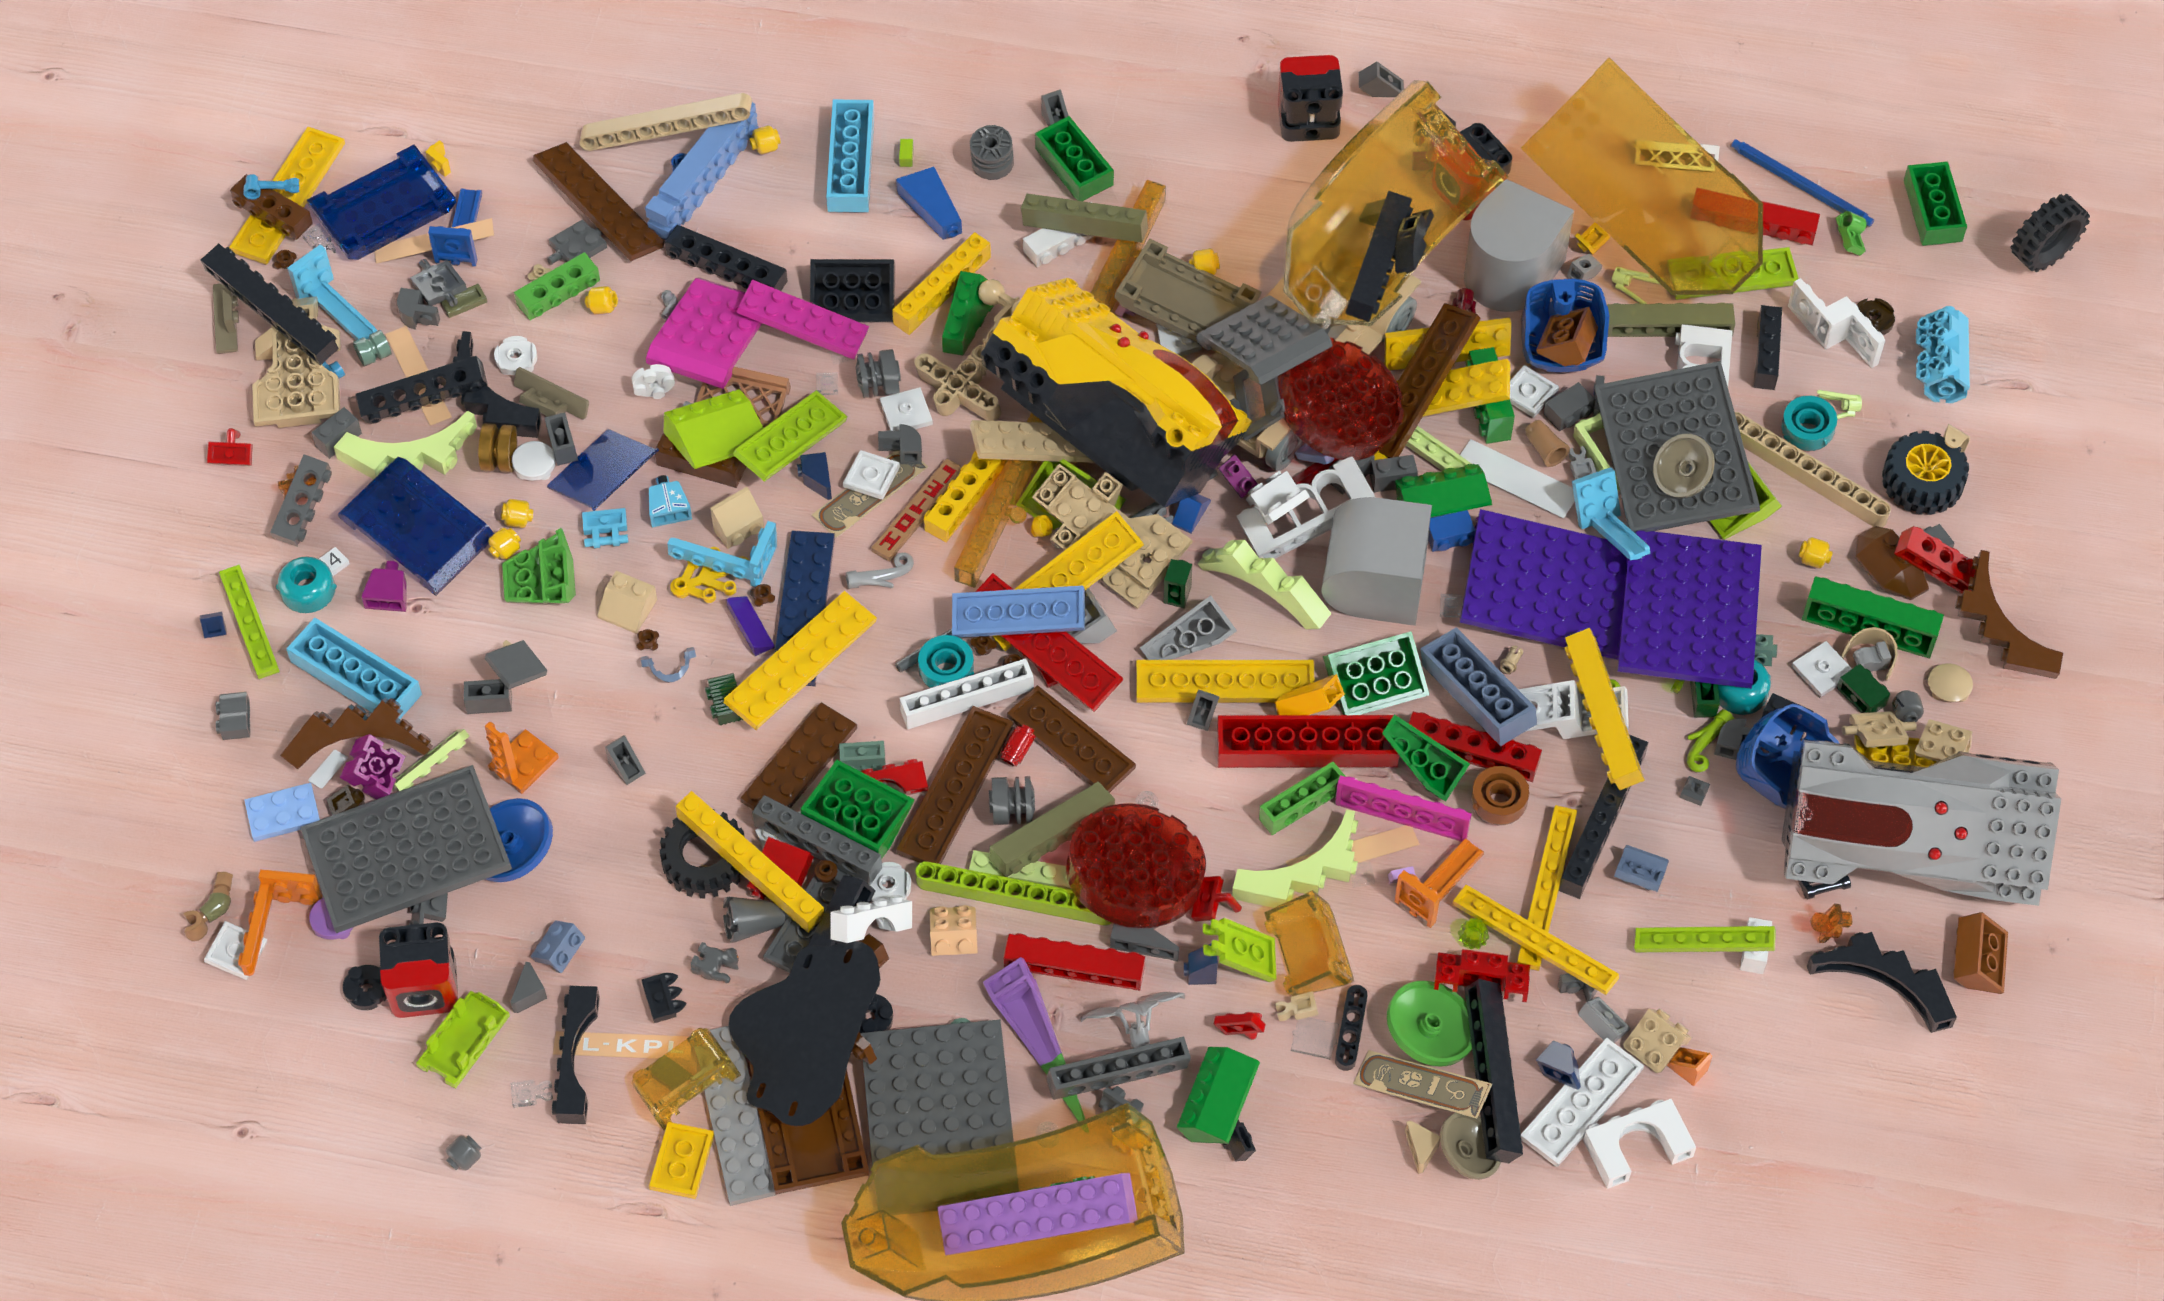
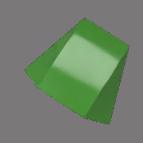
(541, 573)

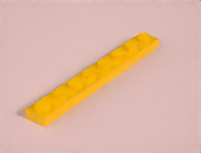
(1549, 877)
(1536, 939)

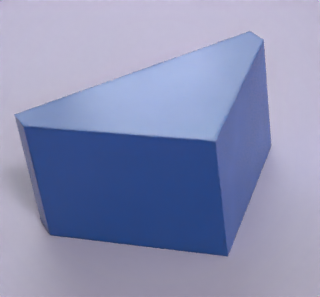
(1190, 512)

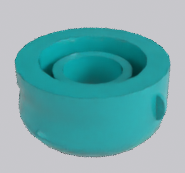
(1813, 411)
(307, 597)
(945, 650)
(1746, 700)

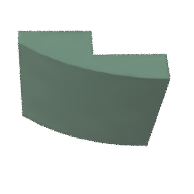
(863, 755)

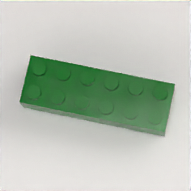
(1853, 609)

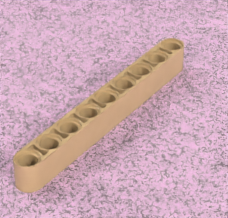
(666, 121)
(1815, 473)

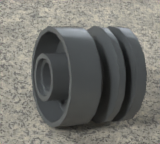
(992, 152)
(878, 373)
(1011, 800)

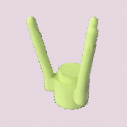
(1624, 277)
(1850, 403)

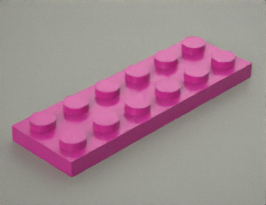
(803, 319)
(1403, 808)

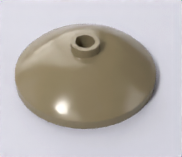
(1674, 461)
(1464, 1147)

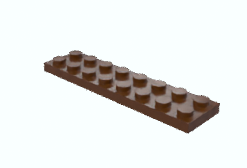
(598, 201)
(1429, 369)
(955, 787)

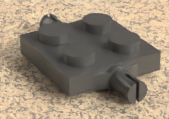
(575, 241)
(438, 283)

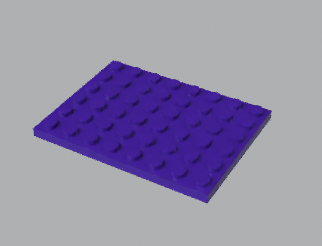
(1544, 582)
(1691, 610)

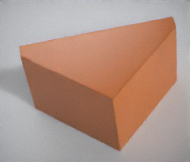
(1690, 1064)

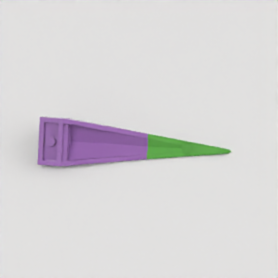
(1021, 1004)

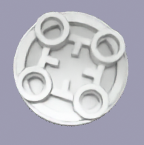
(533, 461)

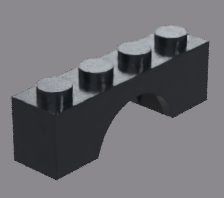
(1768, 351)

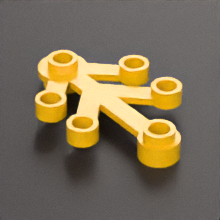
(706, 577)

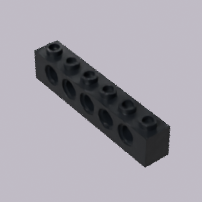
(723, 259)
(369, 400)

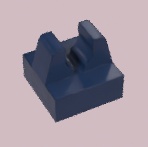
(213, 625)

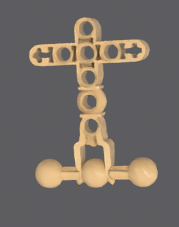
(985, 404)

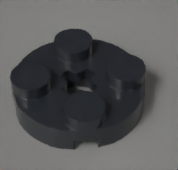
(356, 979)
(883, 1016)

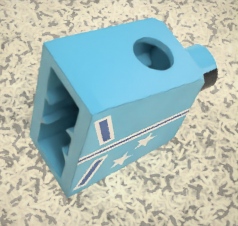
(668, 503)

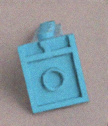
(311, 279)
(1599, 507)
(721, 562)

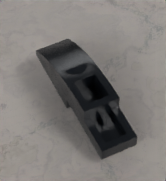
(1410, 241)

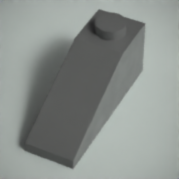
(1143, 941)

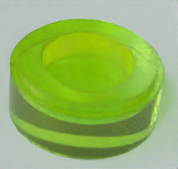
(1677, 685)

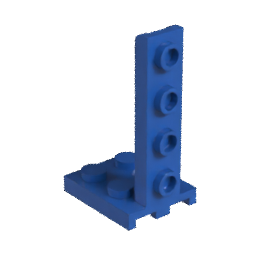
(457, 243)

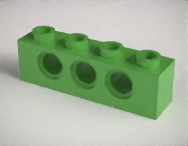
(557, 286)
(1300, 799)

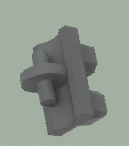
(1115, 1098)

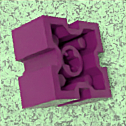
(372, 767)

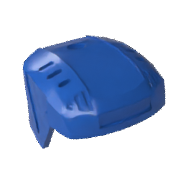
(1564, 300)
(1771, 771)

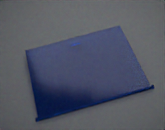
(602, 469)

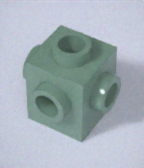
(1765, 649)

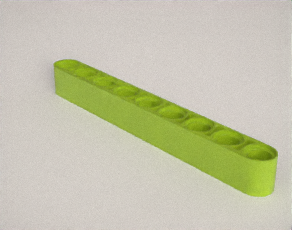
(1003, 895)

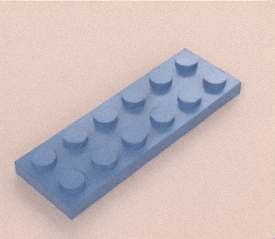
(1018, 611)

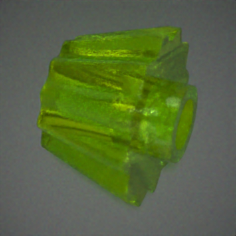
(1473, 933)

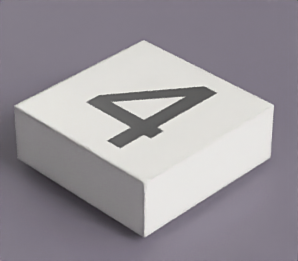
(335, 560)

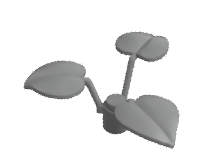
(1139, 1030)

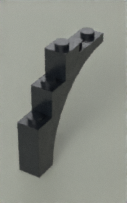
(493, 406)
(1893, 969)

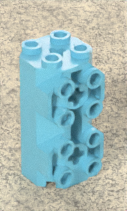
(1945, 354)

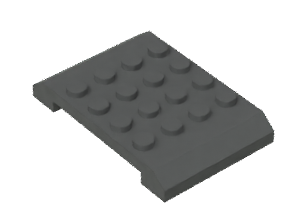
(1266, 339)

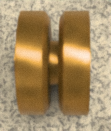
(497, 447)

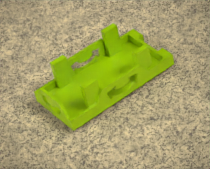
(463, 1037)

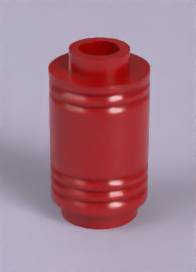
(1018, 745)

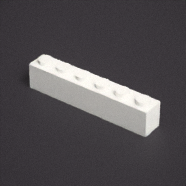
(966, 692)

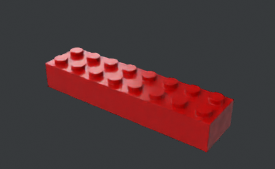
(1304, 741)

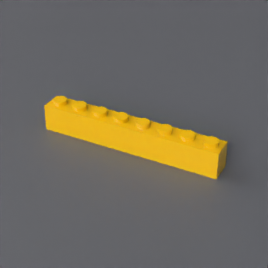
(1604, 709)
(749, 861)

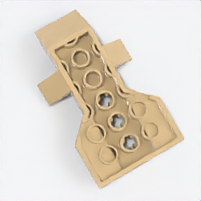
(277, 394)
(1083, 509)

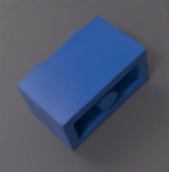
(1451, 531)

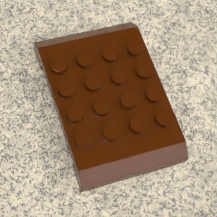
(815, 1152)

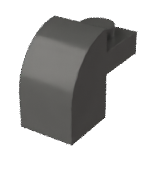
(413, 310)
(905, 440)
(1731, 737)

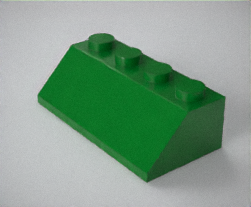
(1447, 490)
(1217, 1096)

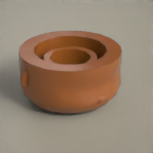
(1500, 781)

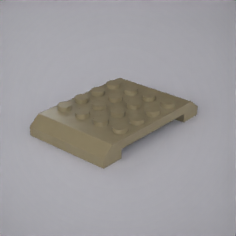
(1179, 294)

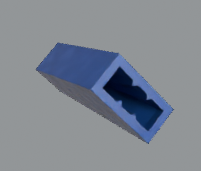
(930, 200)

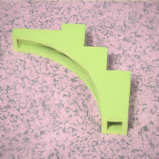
(435, 451)
(1265, 573)
(1278, 886)

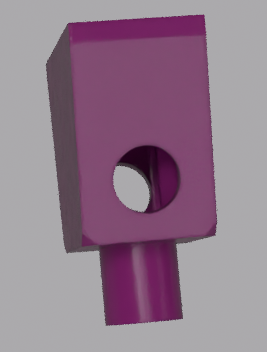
(386, 589)

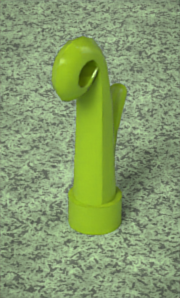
(1705, 737)

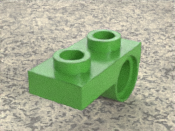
(1850, 228)

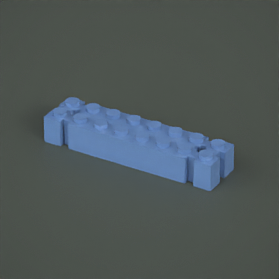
(698, 174)

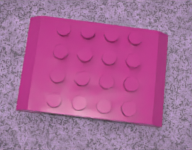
(704, 334)

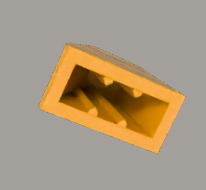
(1311, 698)

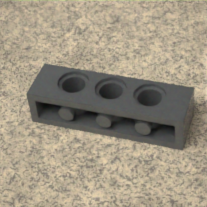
(308, 468)

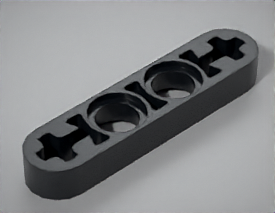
(1351, 1027)

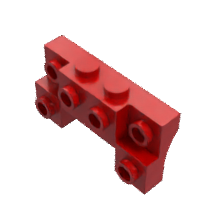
(1476, 965)

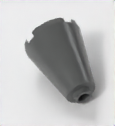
(750, 917)

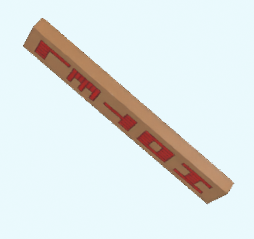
(914, 512)

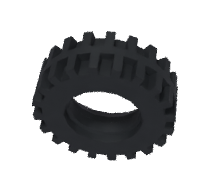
(2050, 232)
(689, 877)

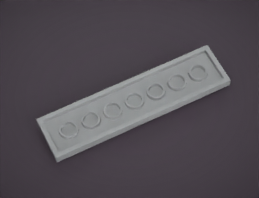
(738, 1131)

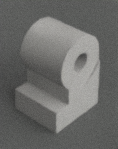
(1584, 268)
(1874, 657)

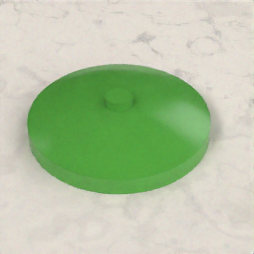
(1430, 1023)

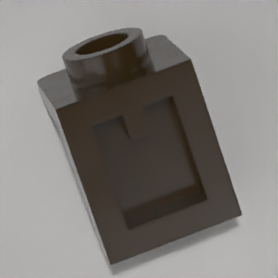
(345, 799)

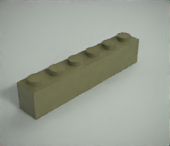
(1084, 217)
(1667, 319)
(1047, 831)

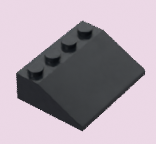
(854, 287)

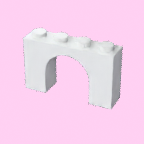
(1659, 1120)

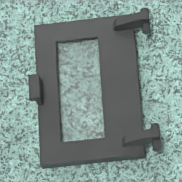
(1258, 401)

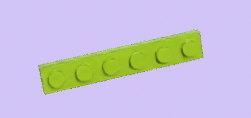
(249, 621)
(1705, 939)

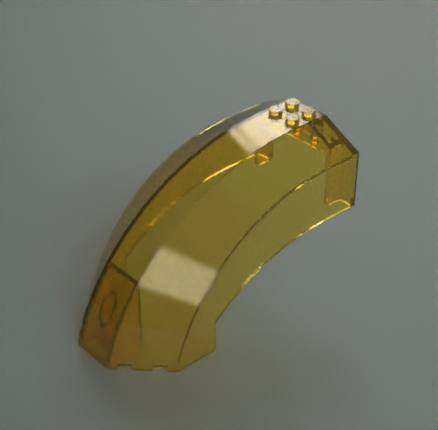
(1400, 150)
(1651, 186)
(898, 1233)

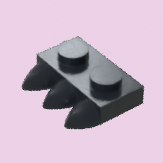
(661, 996)

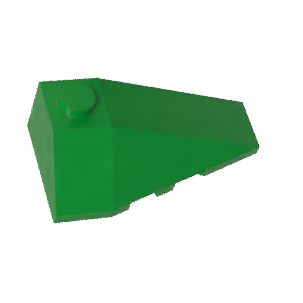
(1429, 761)

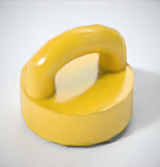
(1041, 526)

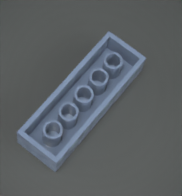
(1478, 686)

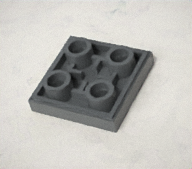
(516, 664)

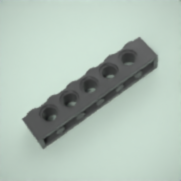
(817, 839)
(1118, 1068)

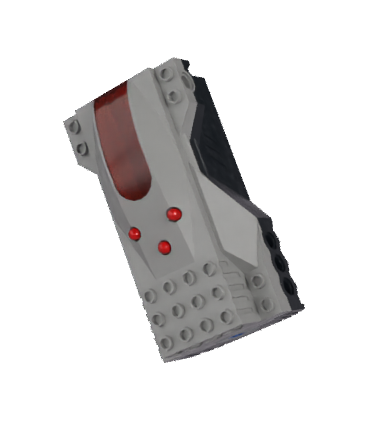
(1957, 825)

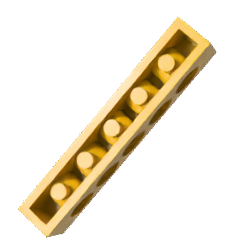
(940, 283)
(945, 525)

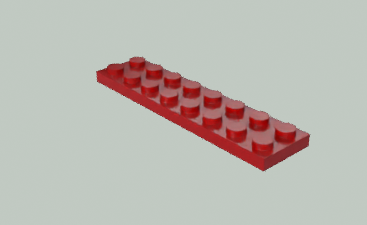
(1063, 659)

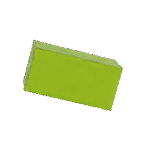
(906, 153)

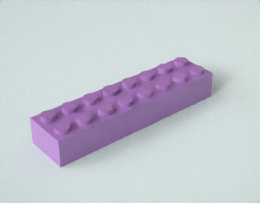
(1037, 1214)

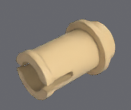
(1510, 662)

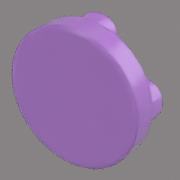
(322, 923)

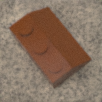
(1568, 337)
(1980, 953)

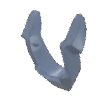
(647, 662)

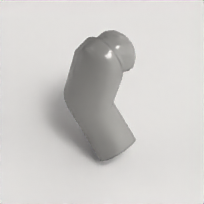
(670, 303)

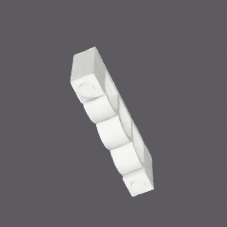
(1704, 343)
(1265, 546)

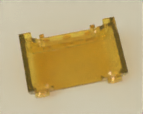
(1309, 945)
(683, 1075)

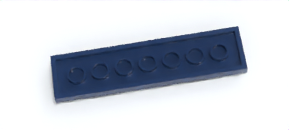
(805, 583)

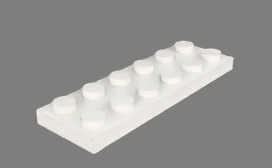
(1572, 1111)

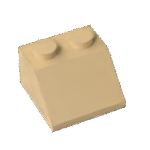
(736, 518)
(627, 602)

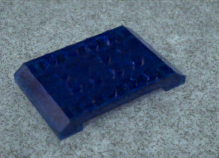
(383, 204)
(418, 524)

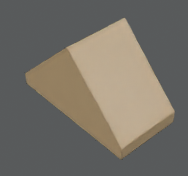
(1422, 1144)

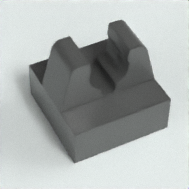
(1695, 790)

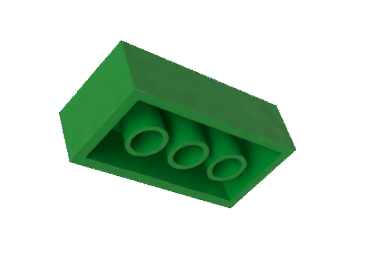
(1074, 159)
(1935, 203)
(1495, 418)

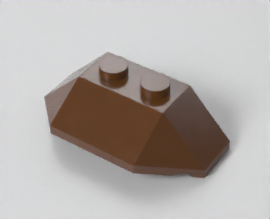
(1890, 572)

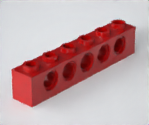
(1481, 754)

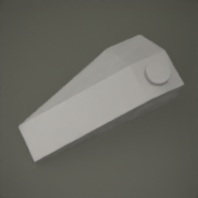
(1097, 623)
(1194, 631)

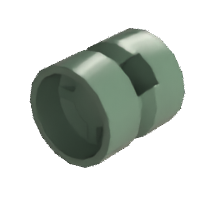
(372, 348)

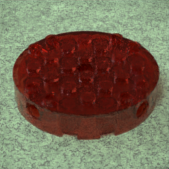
(1342, 402)
(1135, 866)

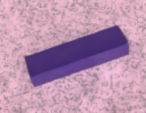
(750, 624)

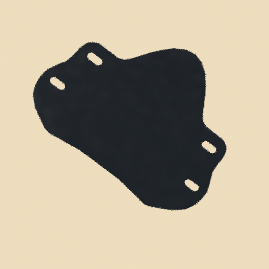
(806, 1029)

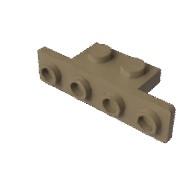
(225, 319)
(548, 396)

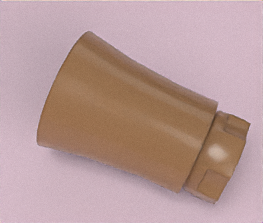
(1547, 444)

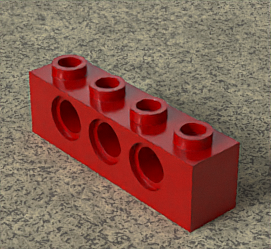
(1935, 558)

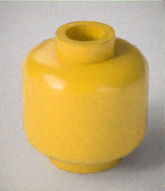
(765, 139)
(1205, 260)
(601, 300)
(516, 513)
(504, 543)
(1815, 552)

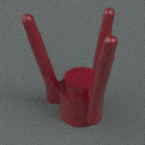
(1465, 300)

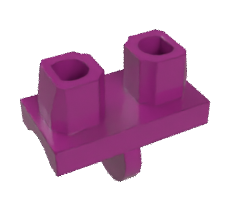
(1237, 476)

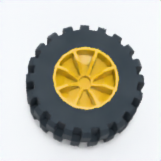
(1925, 473)

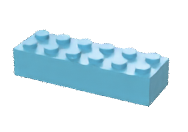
(850, 156)
(351, 668)

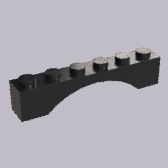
(582, 1011)

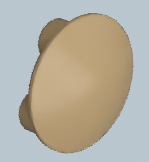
(1950, 683)

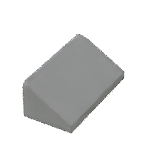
(1603, 1020)

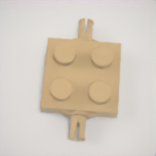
(1879, 729)

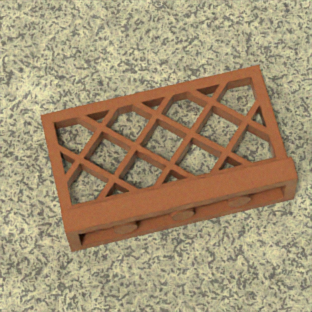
(755, 380)

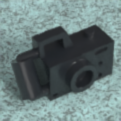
(1240, 1143)

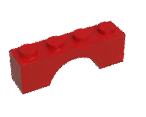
(908, 777)

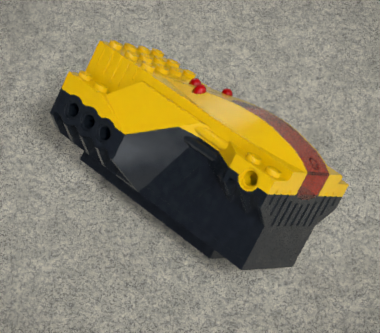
(1113, 392)

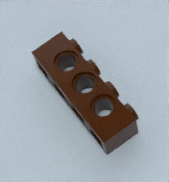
(273, 209)

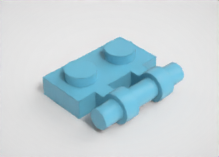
(605, 522)

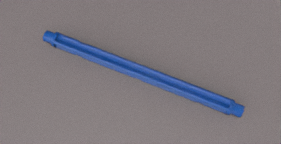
(1798, 180)

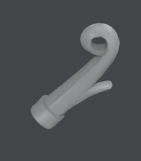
(879, 577)

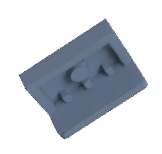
(1641, 868)
(558, 945)

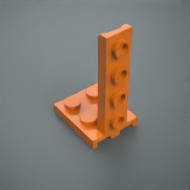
(520, 760)
(280, 887)
(1425, 897)

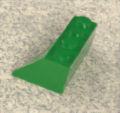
(965, 314)

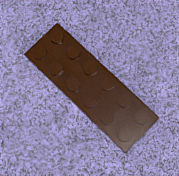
(1071, 740)
(801, 758)

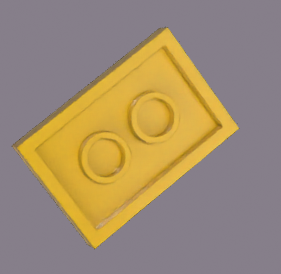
(681, 1160)

